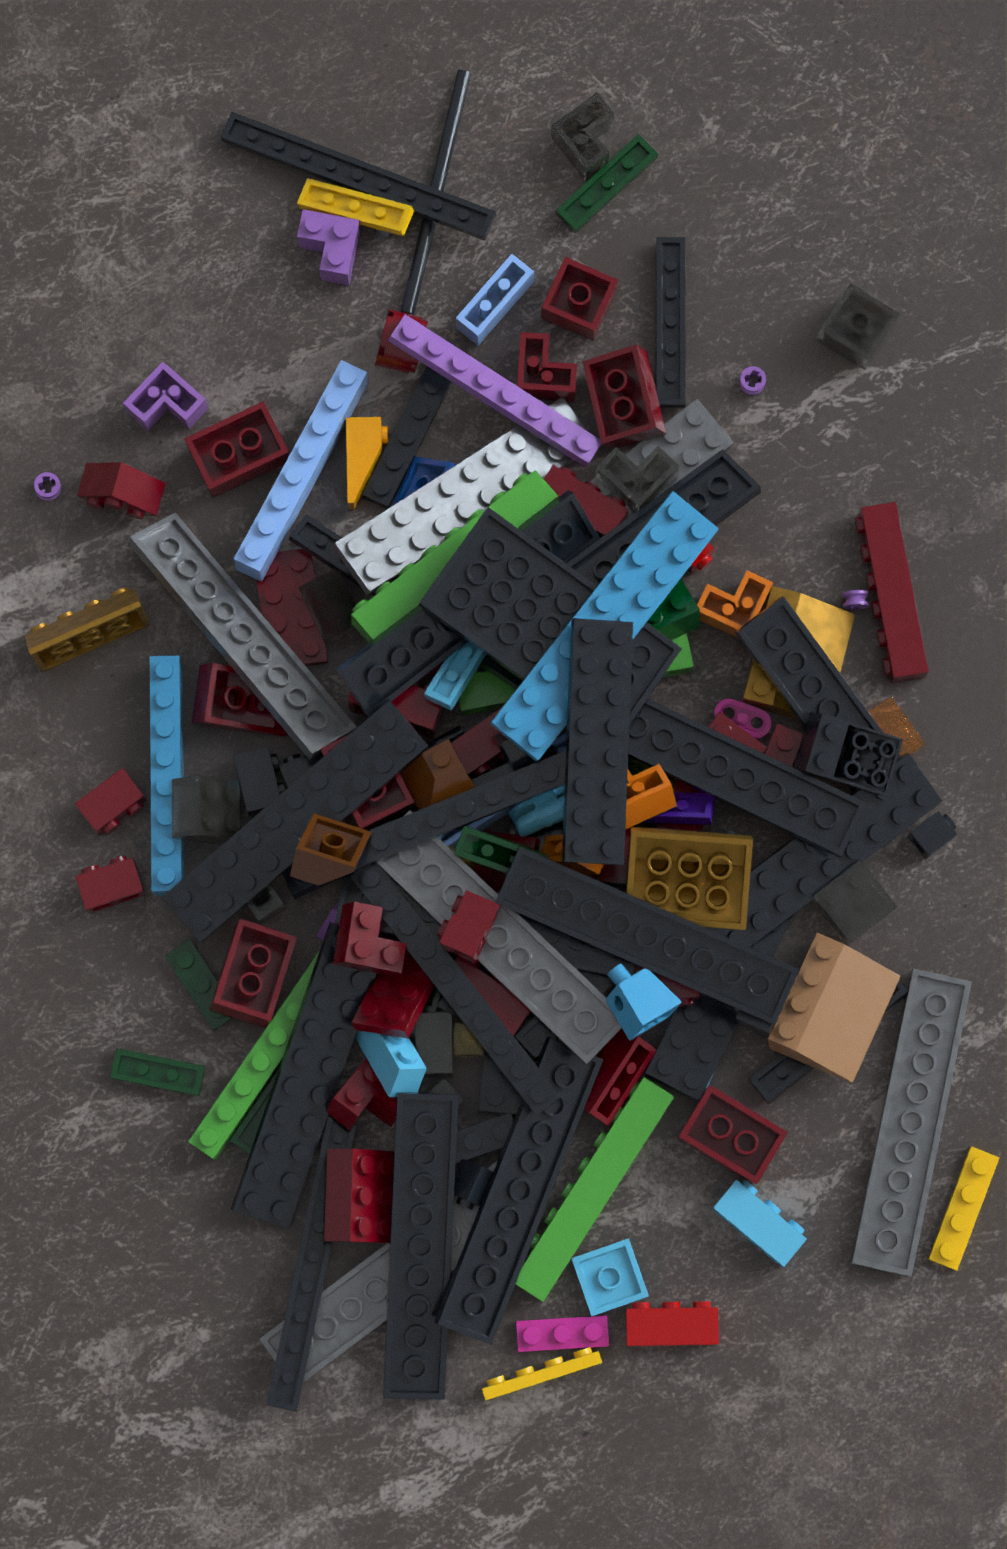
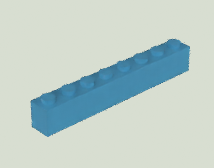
(166, 764)

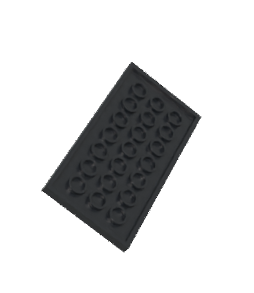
(518, 598)

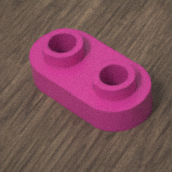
(744, 714)

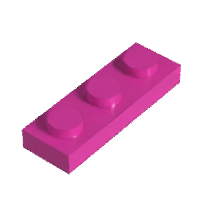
(562, 1333)

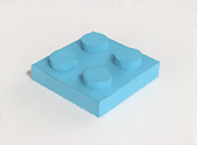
(610, 1277)

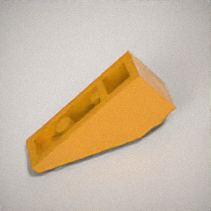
(364, 450)

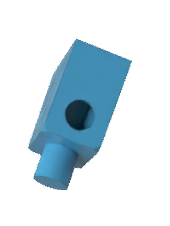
(639, 1000)

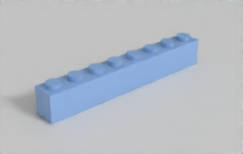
(301, 471)

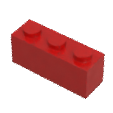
(672, 1324)

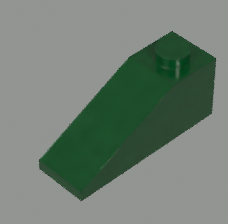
(489, 849)

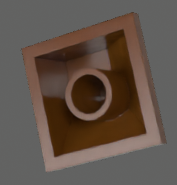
(436, 775)
(328, 850)

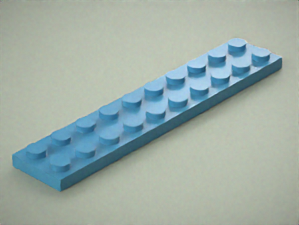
(627, 594)

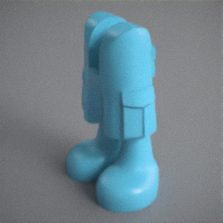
(539, 812)

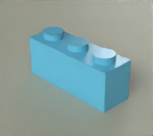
(393, 1061)
(760, 1222)

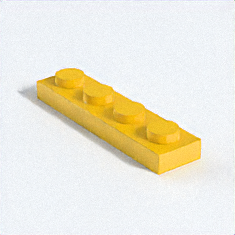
(347, 203)
(963, 1208)
(528, 1377)

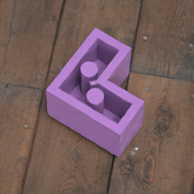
(335, 238)
(162, 393)

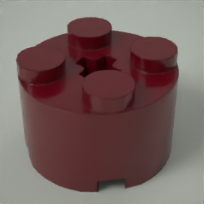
(388, 354)

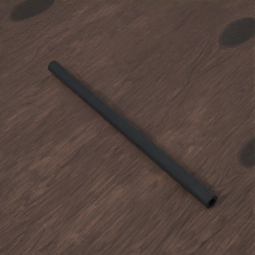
(438, 182)

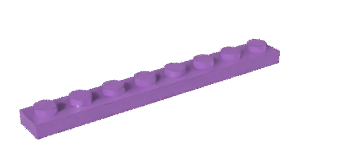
(495, 390)

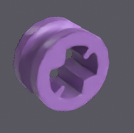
(752, 370)
(39, 483)
(855, 599)

